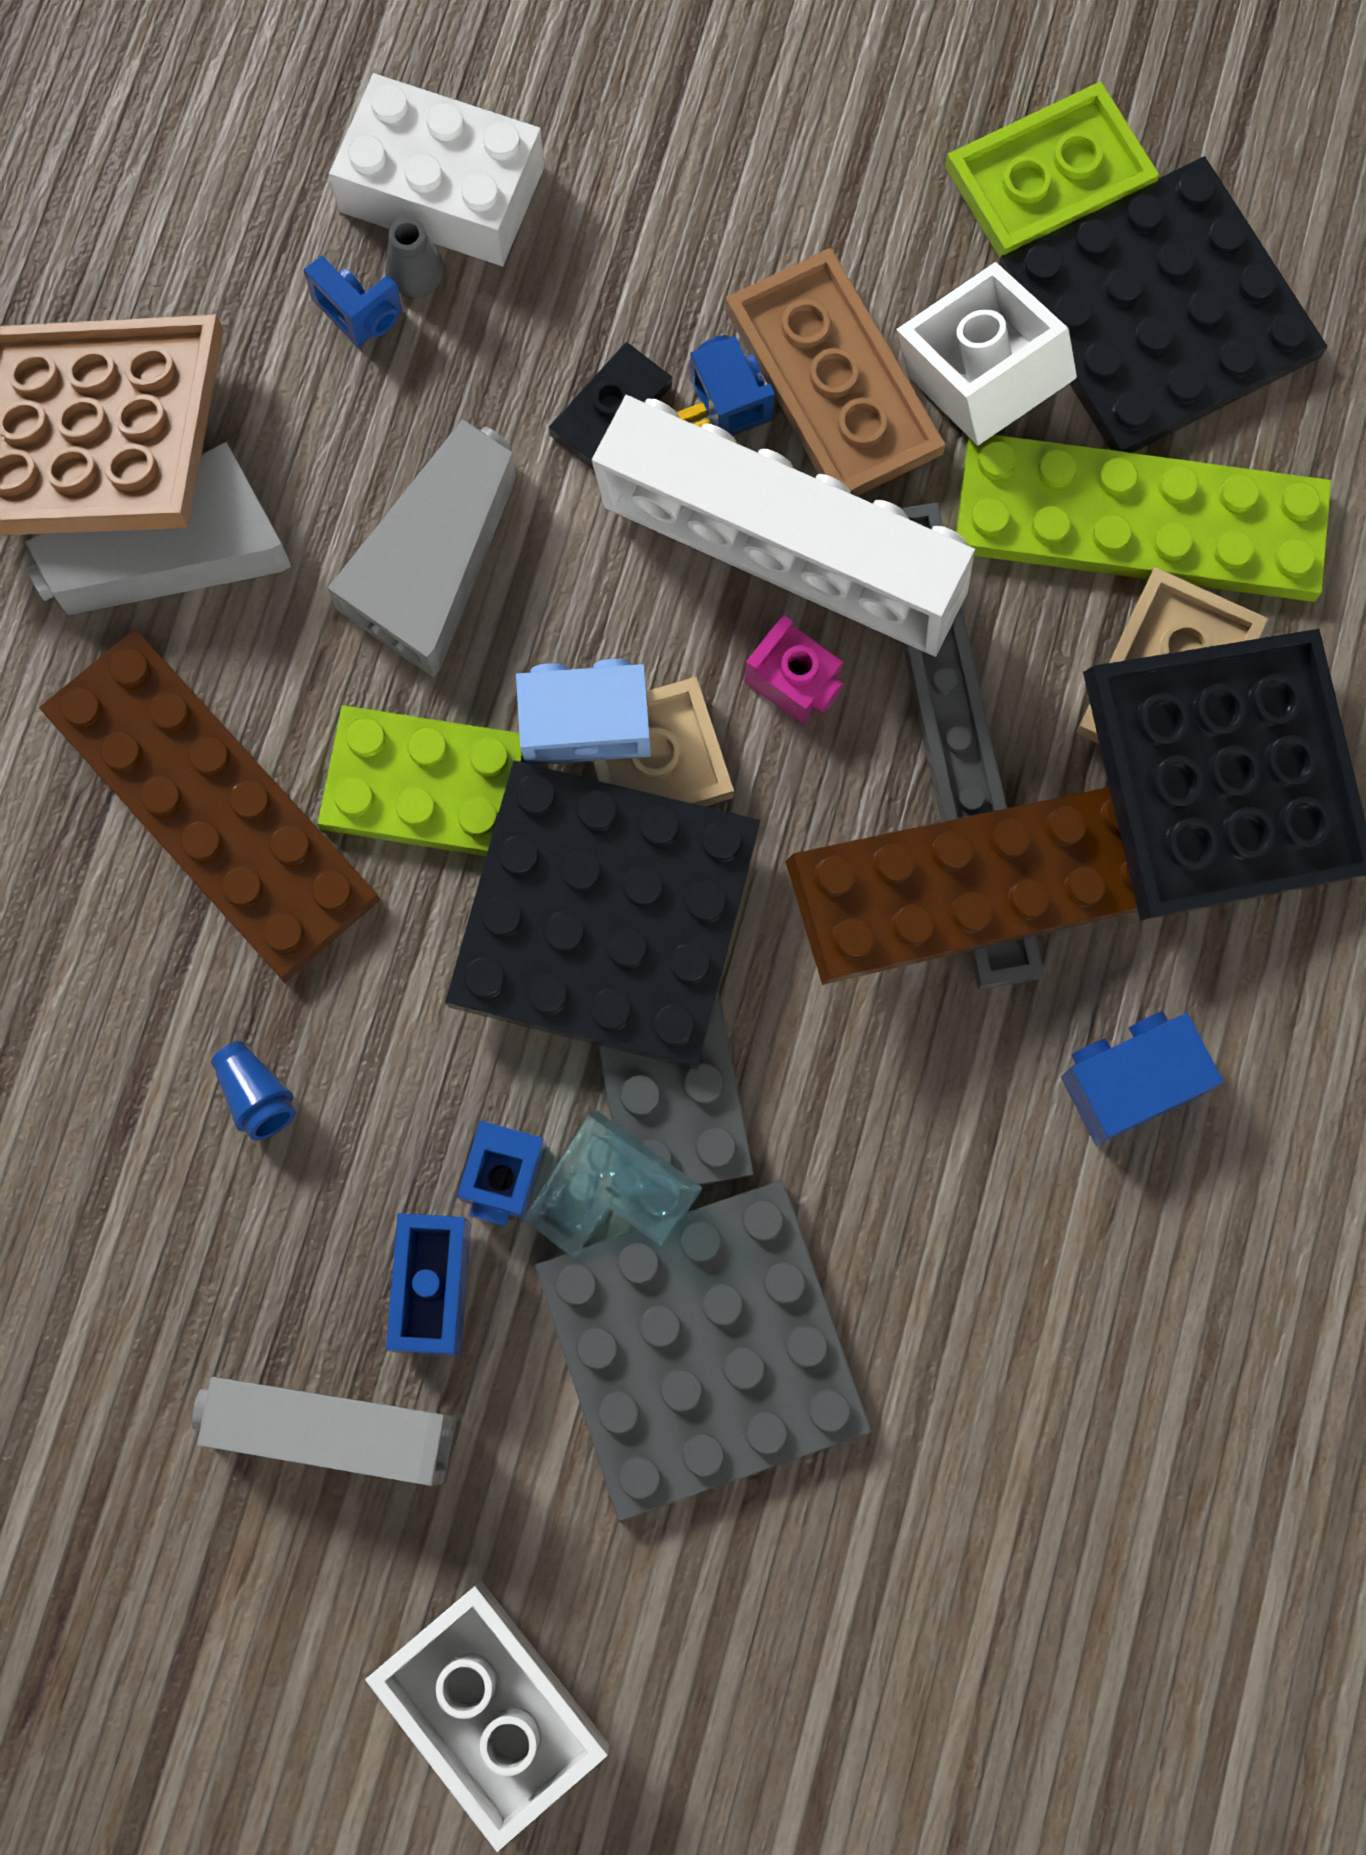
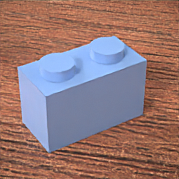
(583, 713)

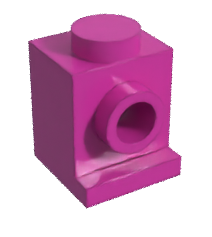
(795, 694)

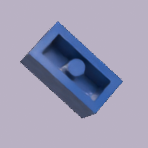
(1141, 1076)
(429, 1285)

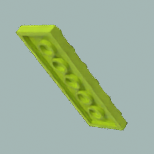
(1143, 513)

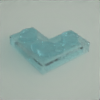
(605, 1173)

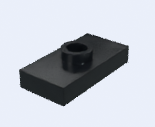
(591, 412)

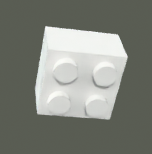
(987, 353)

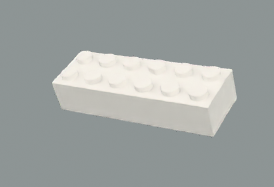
(783, 523)

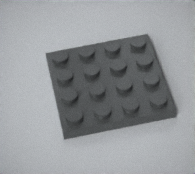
(702, 1351)

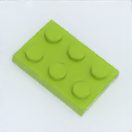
(1050, 168)
(417, 780)

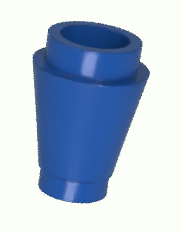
(253, 1093)

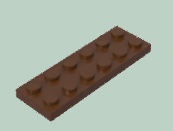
(210, 805)
(961, 884)

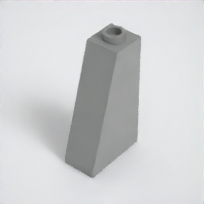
(224, 544)
(428, 549)
(324, 1431)

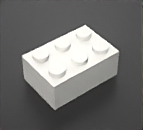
(440, 163)
(489, 1715)

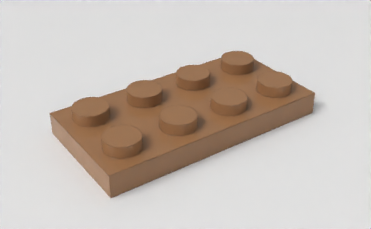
(834, 374)

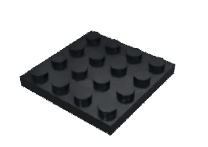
(1166, 306)
(1228, 772)
(604, 914)

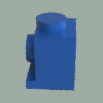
(730, 385)
(496, 1149)

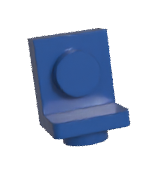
(348, 305)

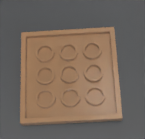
(104, 422)

